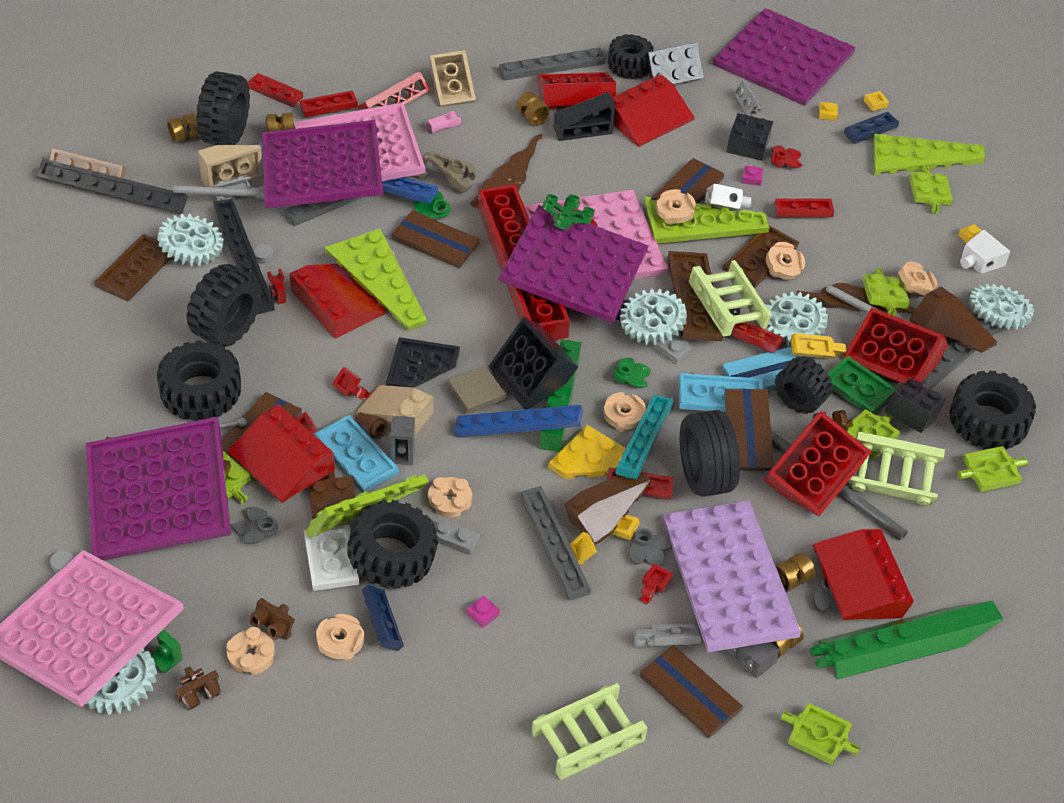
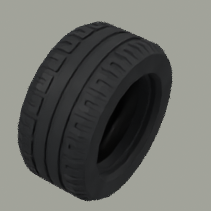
(709, 453)

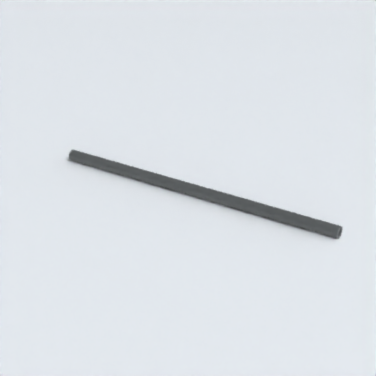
(853, 498)

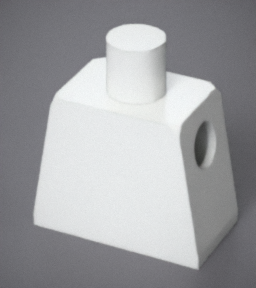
(719, 195)
(984, 253)

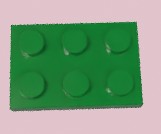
(860, 385)

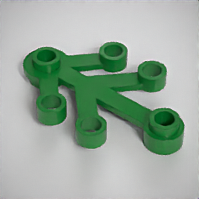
(567, 215)

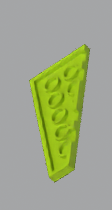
(907, 153)
(705, 223)
(378, 272)
(348, 509)

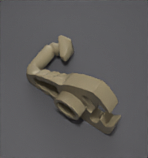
(451, 168)

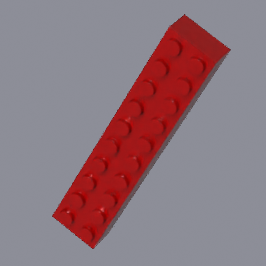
(505, 223)

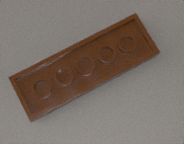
(698, 321)

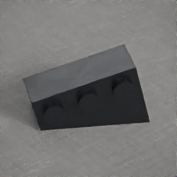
(585, 119)

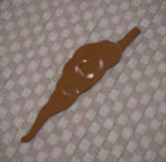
(511, 172)
(855, 291)

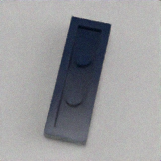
(868, 128)
(382, 618)

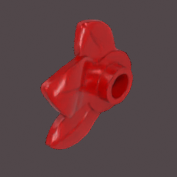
(782, 156)

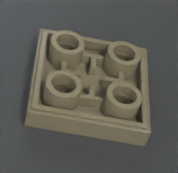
(476, 389)

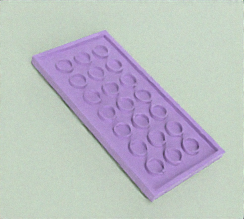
(730, 576)

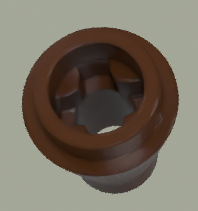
(371, 425)

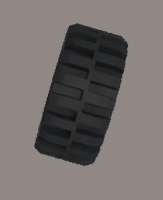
(223, 108)
(224, 305)
(994, 391)
(199, 400)
(389, 566)

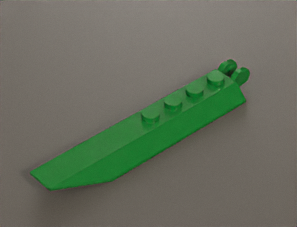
(905, 639)

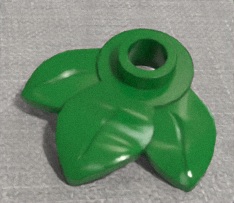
(431, 210)
(631, 373)

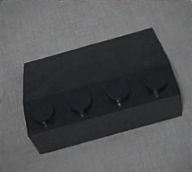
(532, 364)

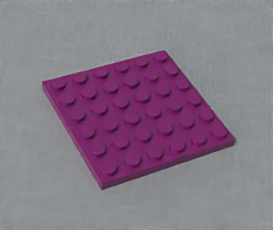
(784, 56)
(321, 164)
(574, 266)
(157, 489)

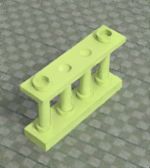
(719, 309)
(909, 452)
(589, 752)

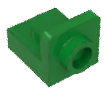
(168, 652)

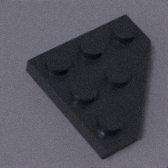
(420, 361)

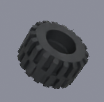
(628, 56)
(803, 385)

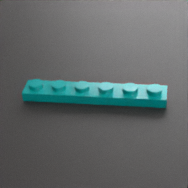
(644, 437)

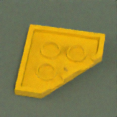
(587, 454)

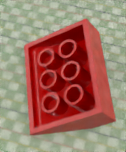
(573, 88)
(650, 110)
(334, 297)
(896, 347)
(282, 454)
(817, 465)
(863, 575)

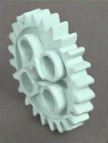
(190, 239)
(1001, 306)
(796, 315)
(653, 316)
(126, 689)

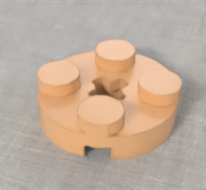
(675, 215)
(778, 267)
(917, 279)
(620, 420)
(450, 486)
(250, 639)
(343, 648)

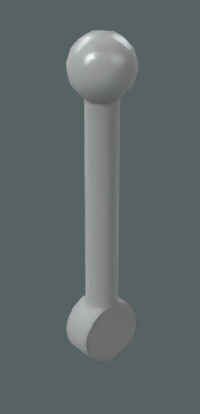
(240, 422)

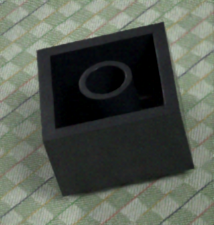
(749, 136)
(915, 405)

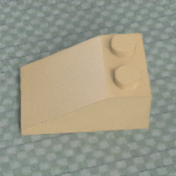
(452, 78)
(229, 162)
(399, 401)

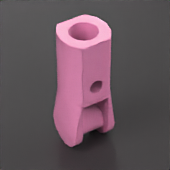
(443, 122)

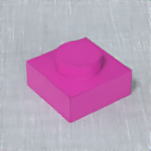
(752, 175)
(483, 611)

